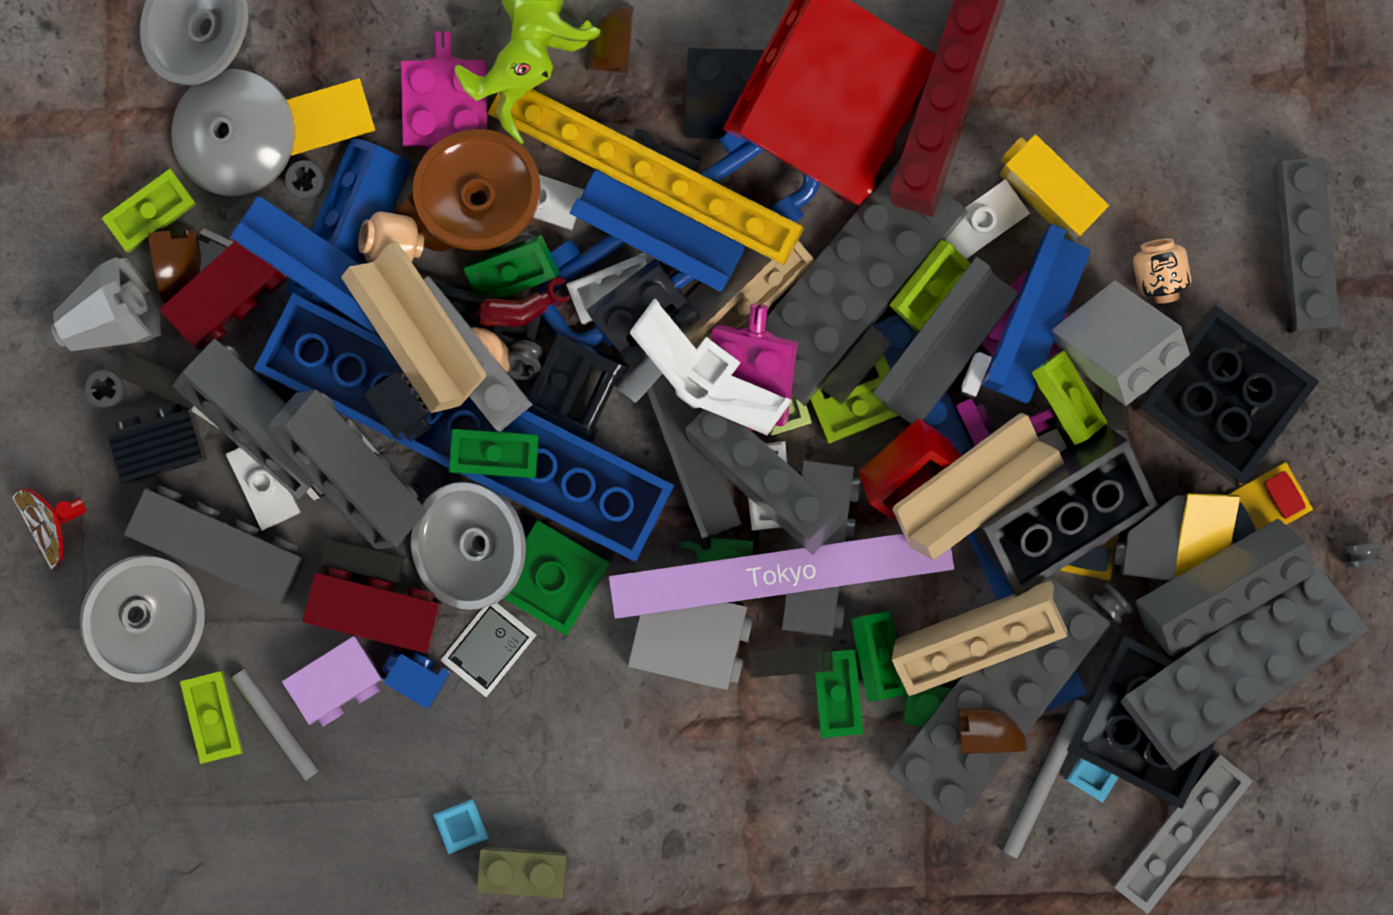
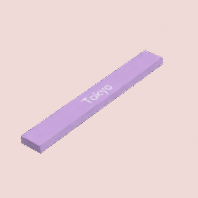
(770, 575)

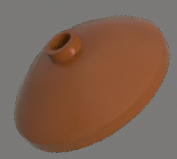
(474, 166)

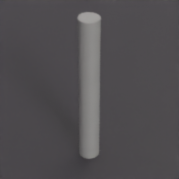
(275, 724)

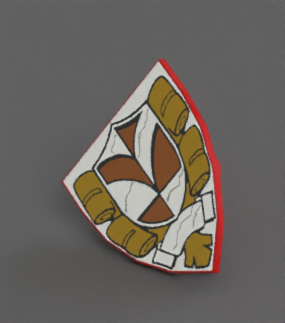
(45, 521)

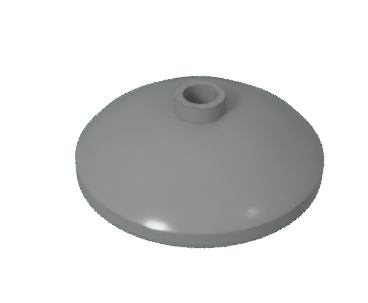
(180, 40)
(258, 134)
(449, 547)
(162, 632)

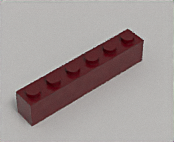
(945, 104)

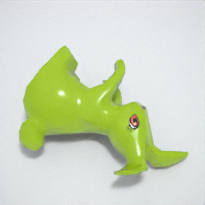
(525, 58)

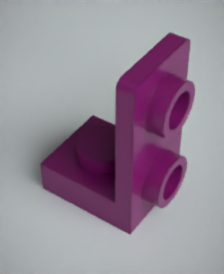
(976, 420)

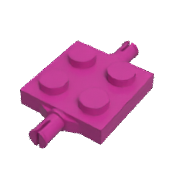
(434, 98)
(763, 356)

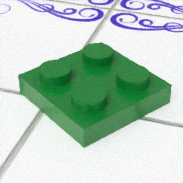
(556, 578)

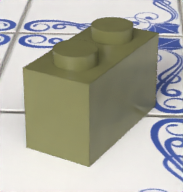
(522, 872)

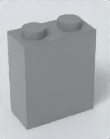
(1121, 342)
(693, 643)

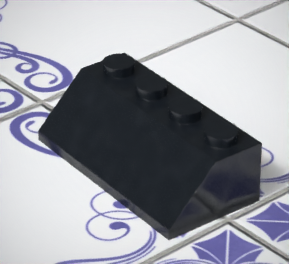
(714, 87)
(1068, 511)

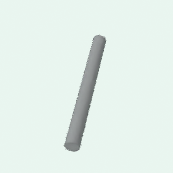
(1044, 781)

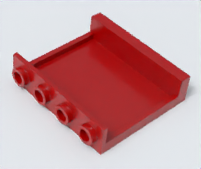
(832, 94)

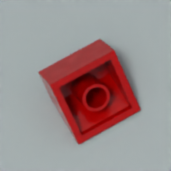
(906, 465)

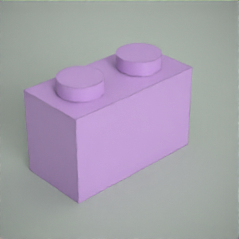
(333, 681)

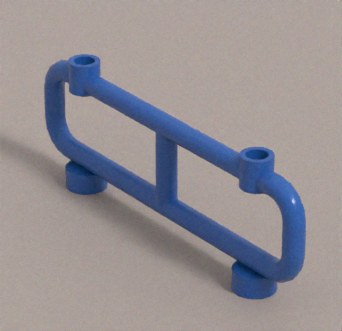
(573, 263)

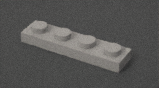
(497, 394)
(1182, 834)

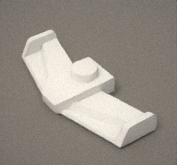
(704, 373)

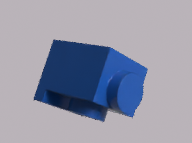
(415, 677)

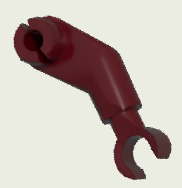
(518, 313)

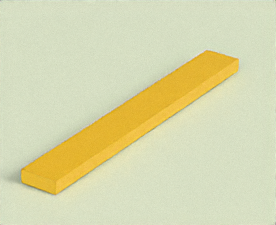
(654, 175)

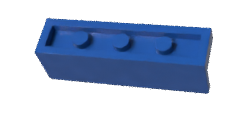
(362, 186)
(658, 230)
(300, 257)
(1035, 313)

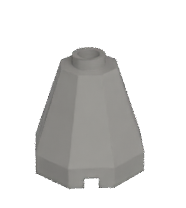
(107, 310)

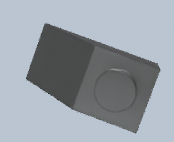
(1152, 543)

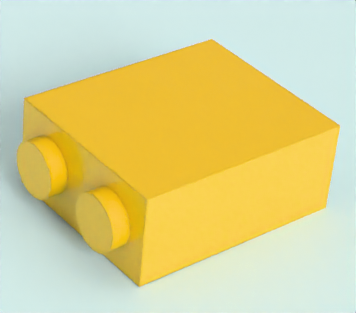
(1051, 186)

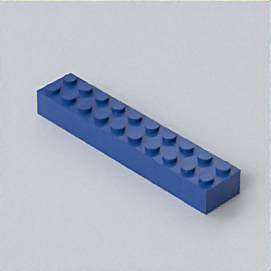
(573, 478)

